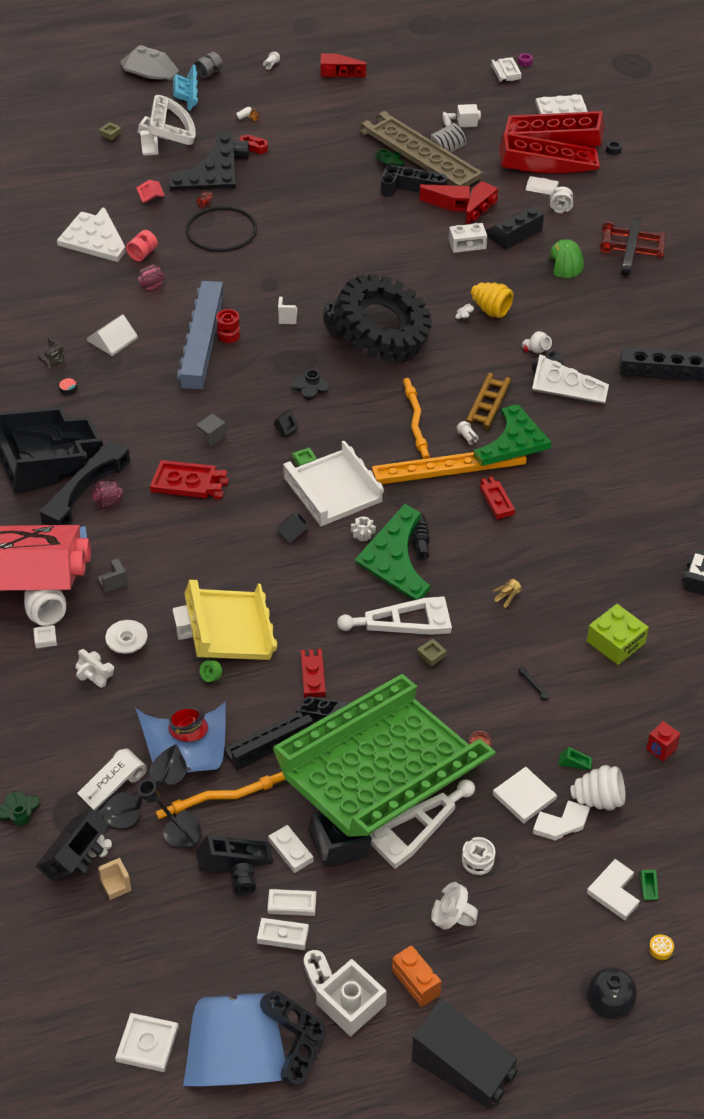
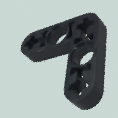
(303, 1037)

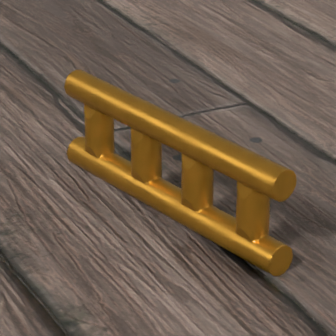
(492, 409)

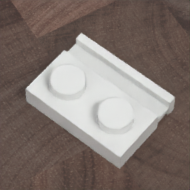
(506, 69)

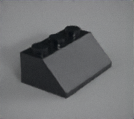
(516, 228)

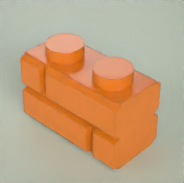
(416, 976)

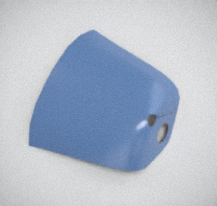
(233, 1043)

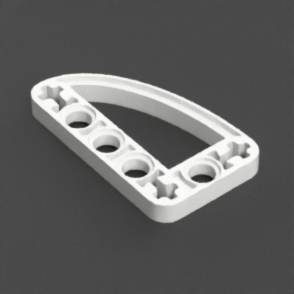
(157, 121)

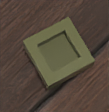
(110, 131)
(431, 652)

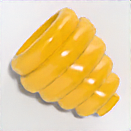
(493, 298)

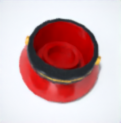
(188, 724)

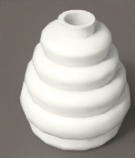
(45, 606)
(600, 788)

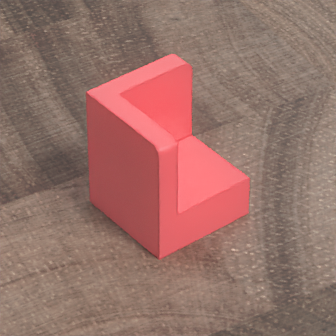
(150, 190)

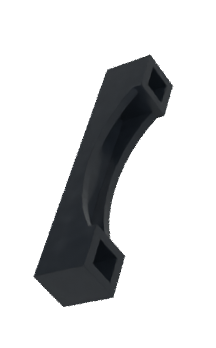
(108, 460)

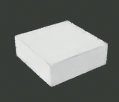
(45, 636)

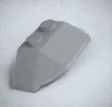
(149, 63)

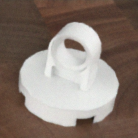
(454, 908)

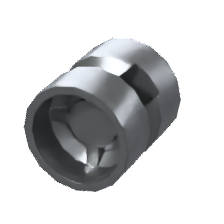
(208, 65)

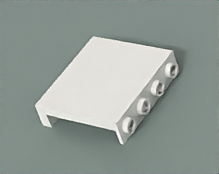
(334, 485)

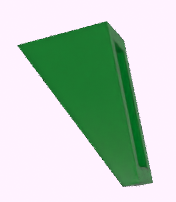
(575, 759)
(648, 883)

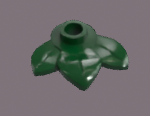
(389, 157)
(18, 807)

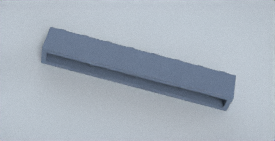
(201, 336)

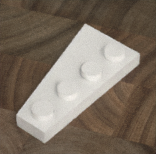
(566, 382)

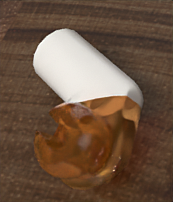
(249, 112)

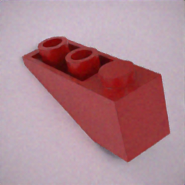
(341, 66)
(445, 196)
(481, 199)

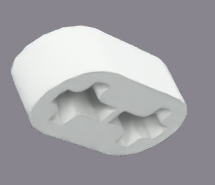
(312, 973)

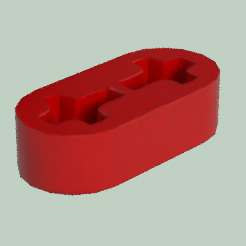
(256, 144)

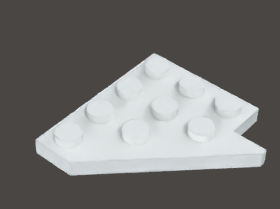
(93, 236)

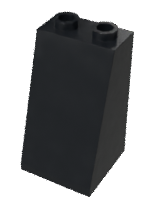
(463, 1055)

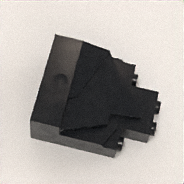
(44, 445)

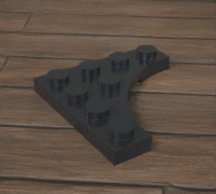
(213, 172)

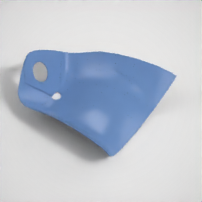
(198, 754)

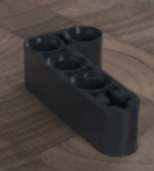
(408, 179)

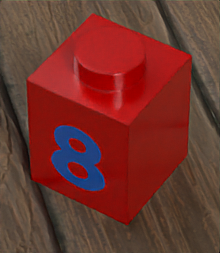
(663, 741)

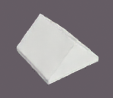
(113, 336)

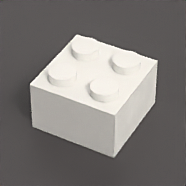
(351, 997)

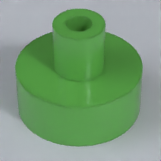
(210, 671)

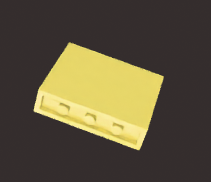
(230, 623)

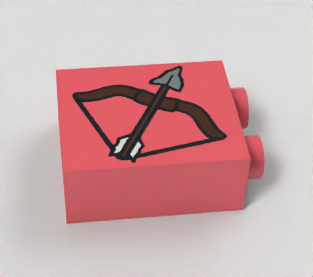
(42, 557)

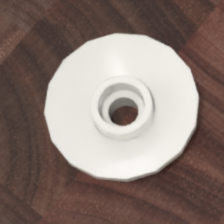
(126, 636)

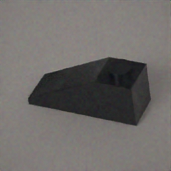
(222, 853)

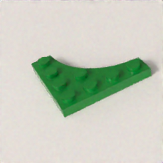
(518, 439)
(389, 556)

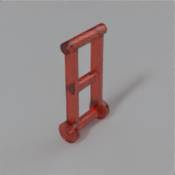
(607, 245)

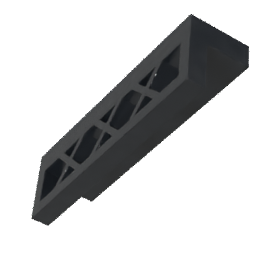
(262, 743)

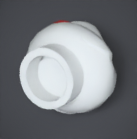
(538, 343)

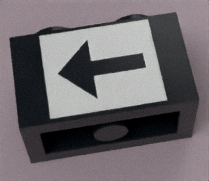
(695, 575)

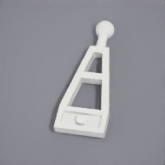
(435, 610)
(393, 848)

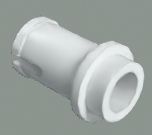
(273, 58)
(464, 429)

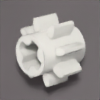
(363, 528)

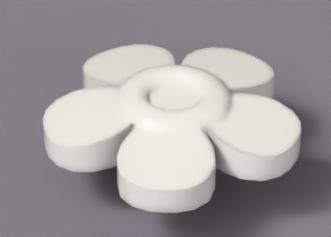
(463, 312)
(106, 844)

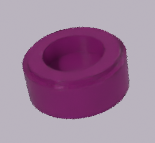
(525, 59)

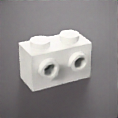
(467, 237)

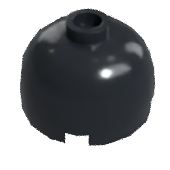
(612, 993)

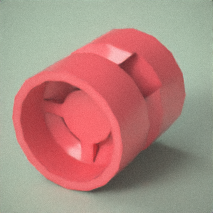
(141, 245)

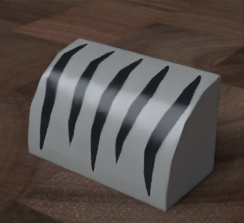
(449, 138)

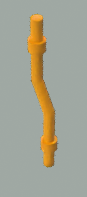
(420, 443)
(265, 782)

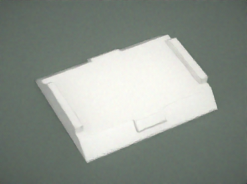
(541, 185)

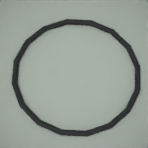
(221, 249)

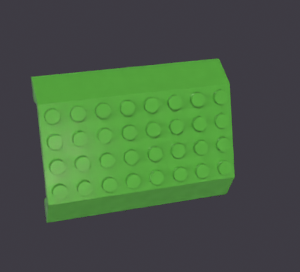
(376, 758)

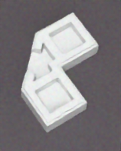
(555, 827)

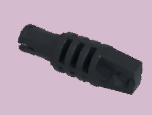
(421, 538)

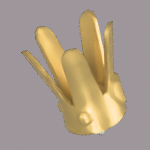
(511, 588)

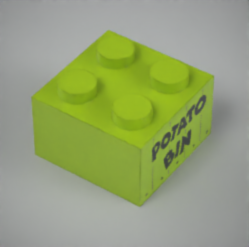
(617, 634)

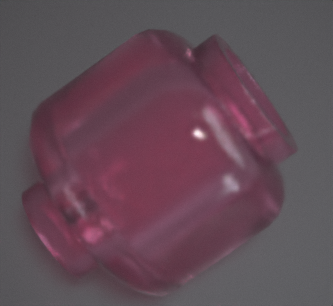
(151, 277)
(107, 493)

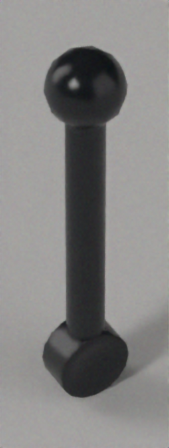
(544, 695)

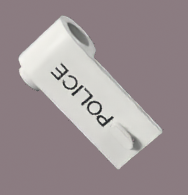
(120, 768)

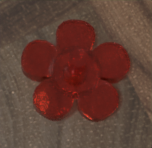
(204, 199)

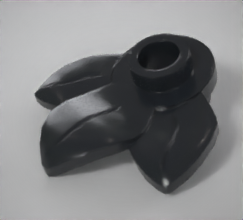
(310, 383)

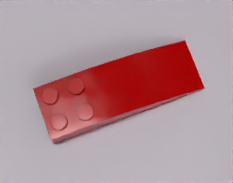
(571, 128)
(545, 155)

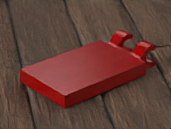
(189, 480)

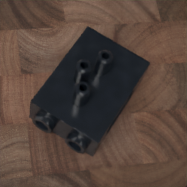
(72, 846)

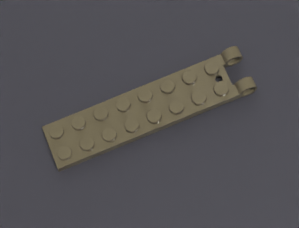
(420, 150)

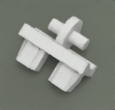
(91, 668)

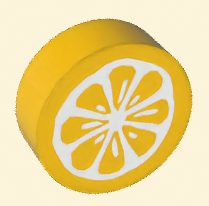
(661, 947)

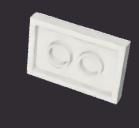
(560, 104)

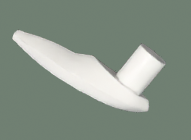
(447, 117)

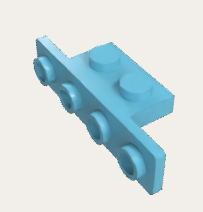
(185, 88)

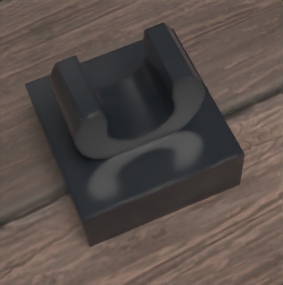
(286, 423)

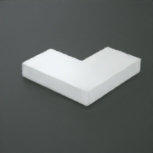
(609, 892)

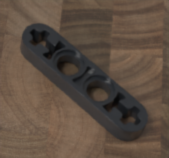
(630, 247)

